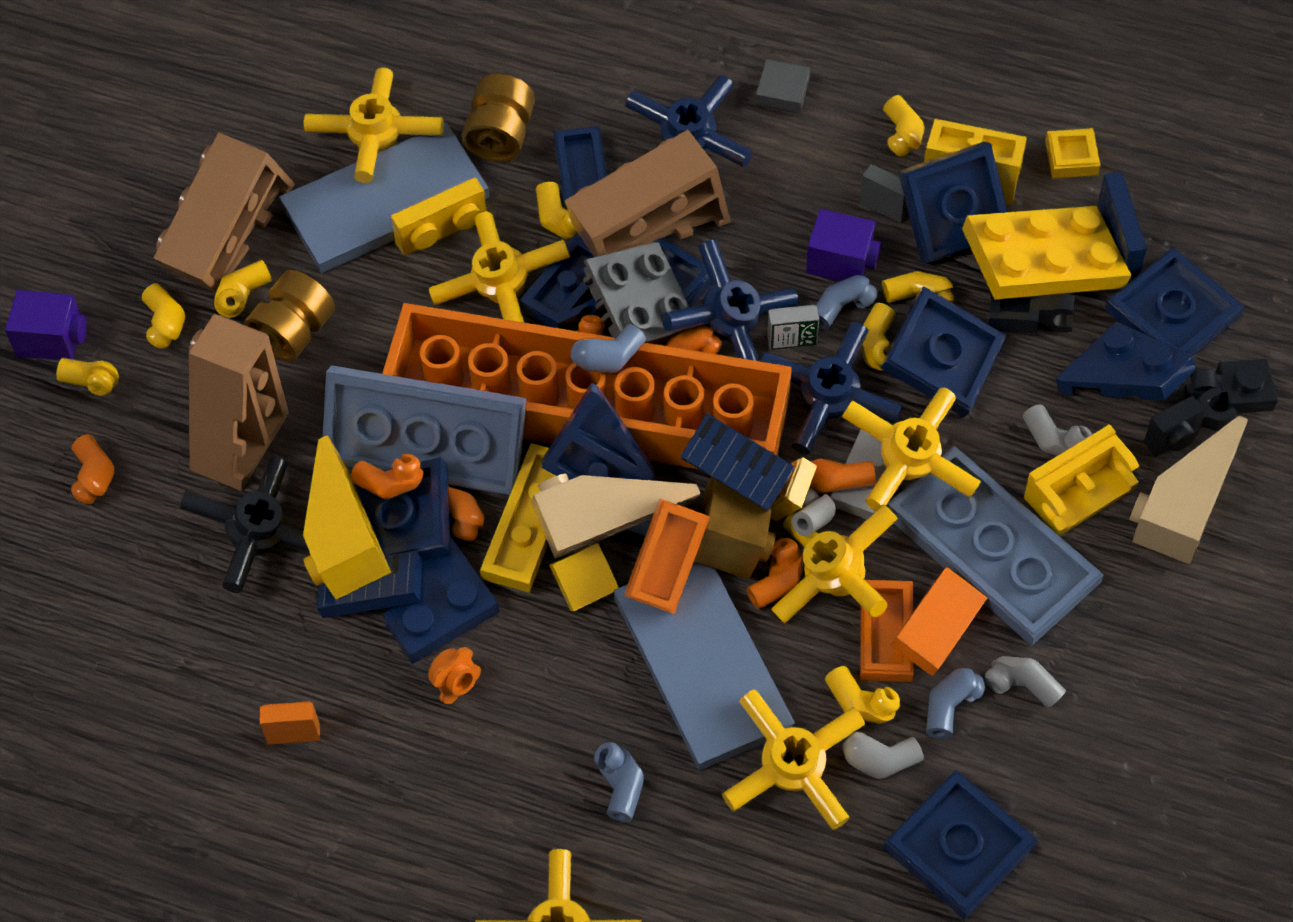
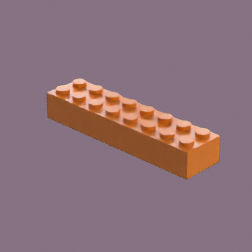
(656, 393)

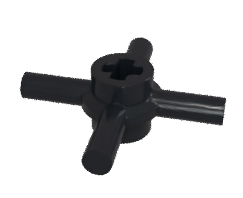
(246, 537)

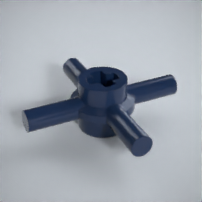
(693, 116)
(729, 305)
(845, 387)

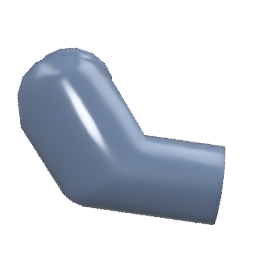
(841, 293)
(608, 355)
(947, 694)
(623, 776)

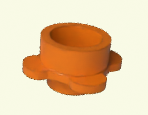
(453, 673)

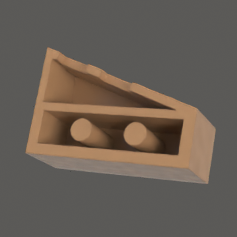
(650, 198)
(220, 212)
(232, 401)

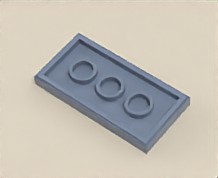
(350, 218)
(387, 416)
(996, 548)
(704, 667)

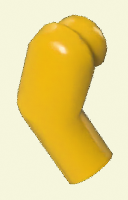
(908, 126)
(551, 213)
(910, 284)
(236, 286)
(167, 317)
(876, 344)
(97, 376)
(873, 706)

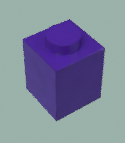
(841, 246)
(45, 325)

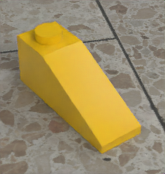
(338, 529)

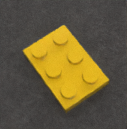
(1045, 252)

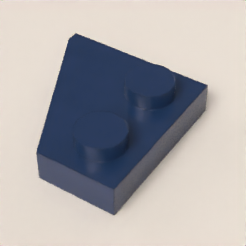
(559, 293)
(1128, 365)
(596, 444)
(449, 605)

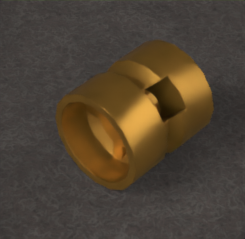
(498, 118)
(294, 310)

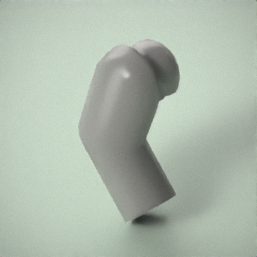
(1048, 436)
(814, 513)
(1024, 673)
(878, 759)

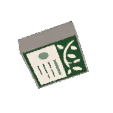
(793, 327)

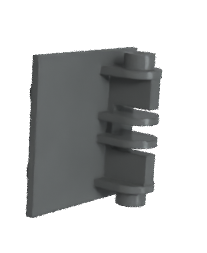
(635, 289)

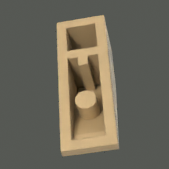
(1185, 494)
(598, 507)

